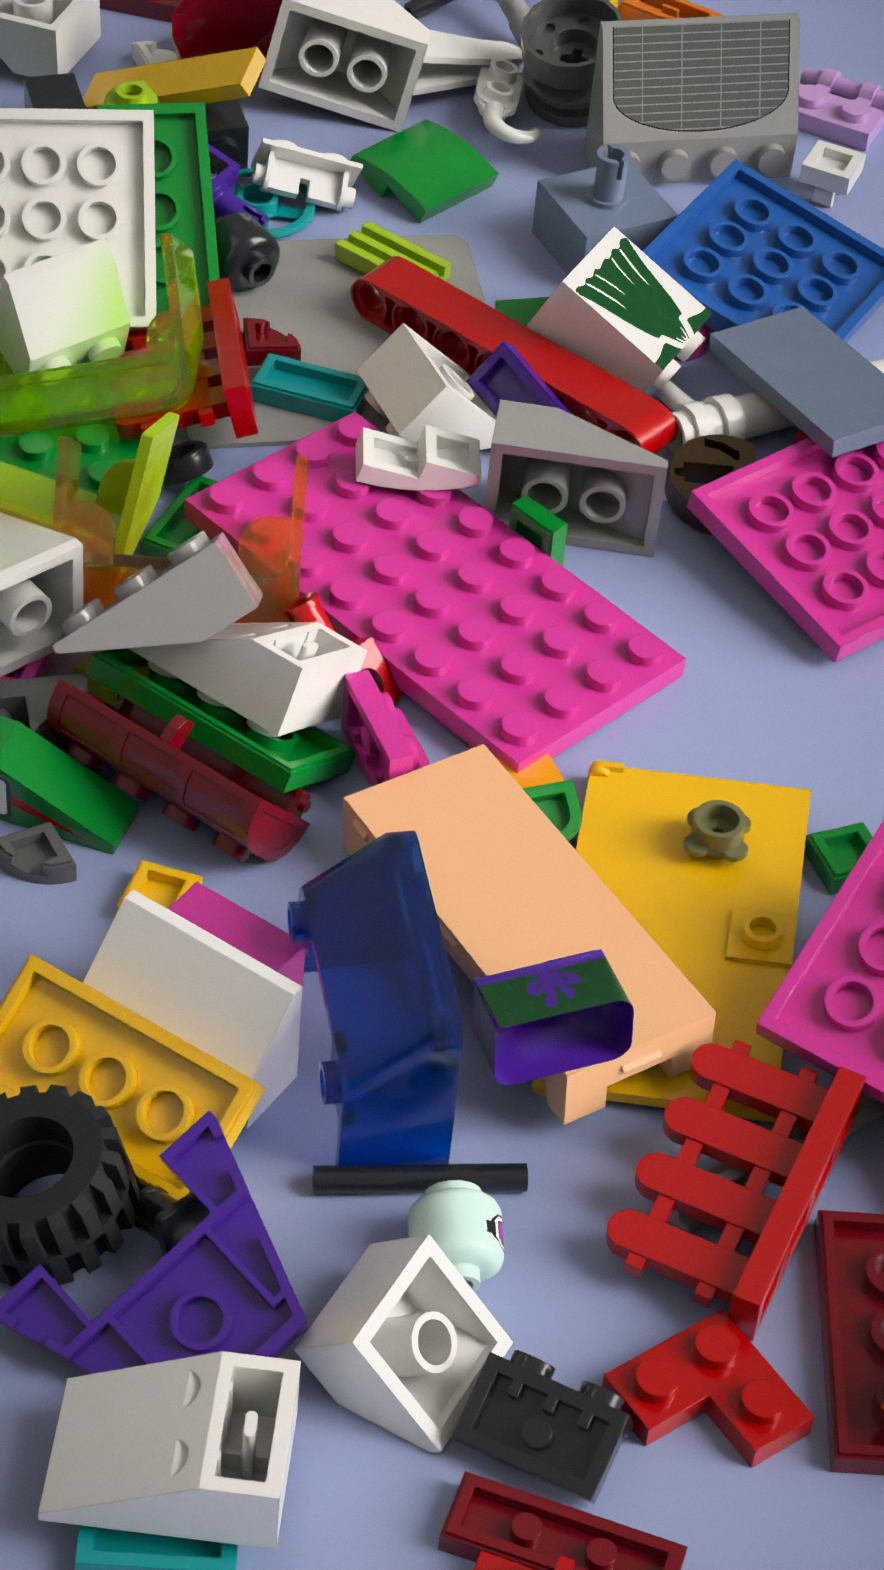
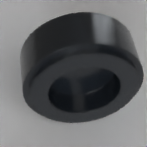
(187, 462)

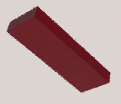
(540, 1530)

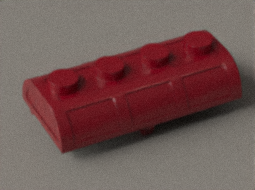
(181, 770)

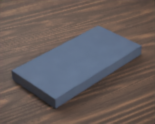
(808, 377)

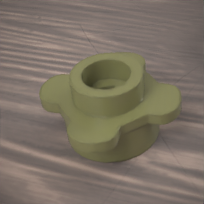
(717, 831)

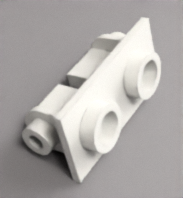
(282, 166)

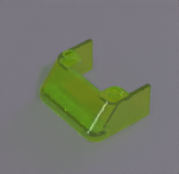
(121, 385)

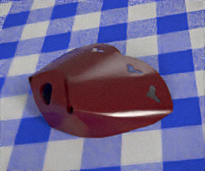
(223, 26)

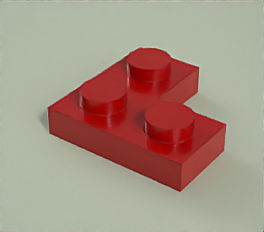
(714, 1373)

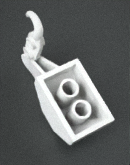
(376, 56)

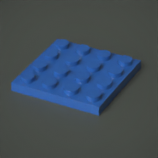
(764, 251)

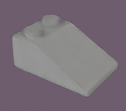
(579, 473)

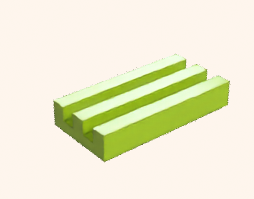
(376, 245)

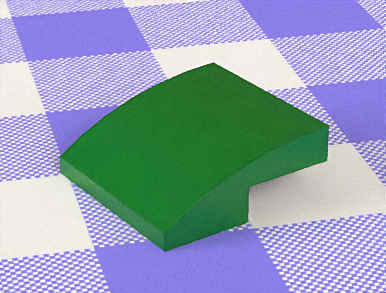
(426, 169)

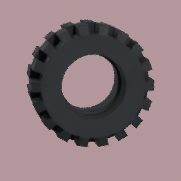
(81, 1212)

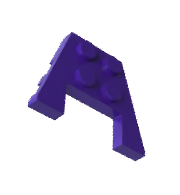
(202, 1297)

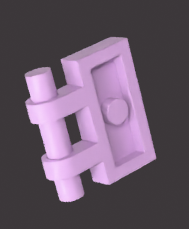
(840, 107)

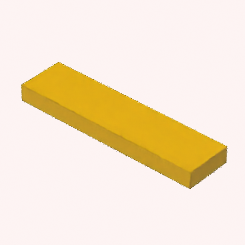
(187, 80)

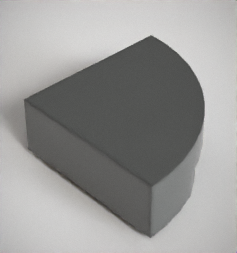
(37, 856)

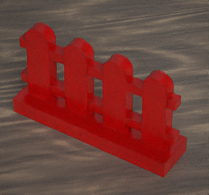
(222, 374)
(737, 1209)

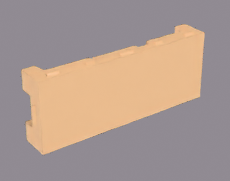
(523, 896)

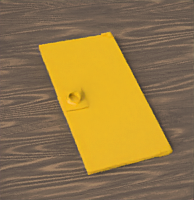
(714, 918)

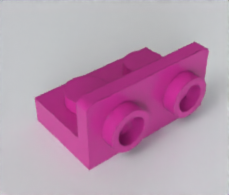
(378, 731)

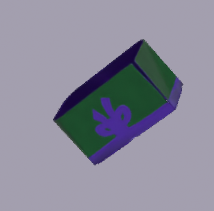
(552, 1017)

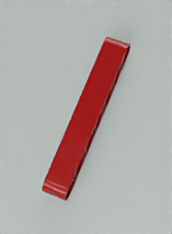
(472, 330)

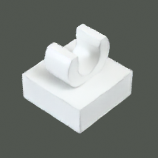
(831, 171)

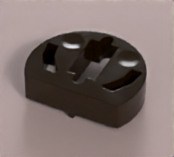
(703, 462)

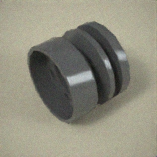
(560, 57)

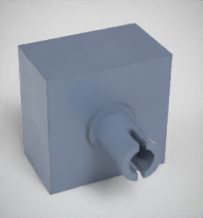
(584, 205)

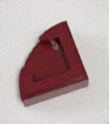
(261, 340)

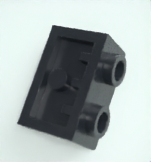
(544, 1425)

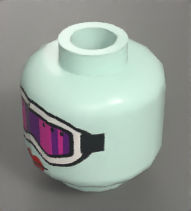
(464, 1227)

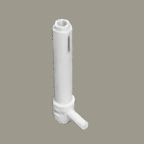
(724, 414)

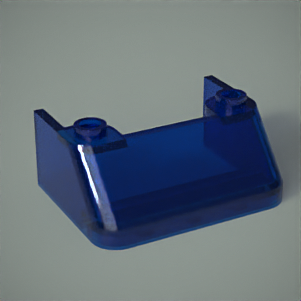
(386, 1003)

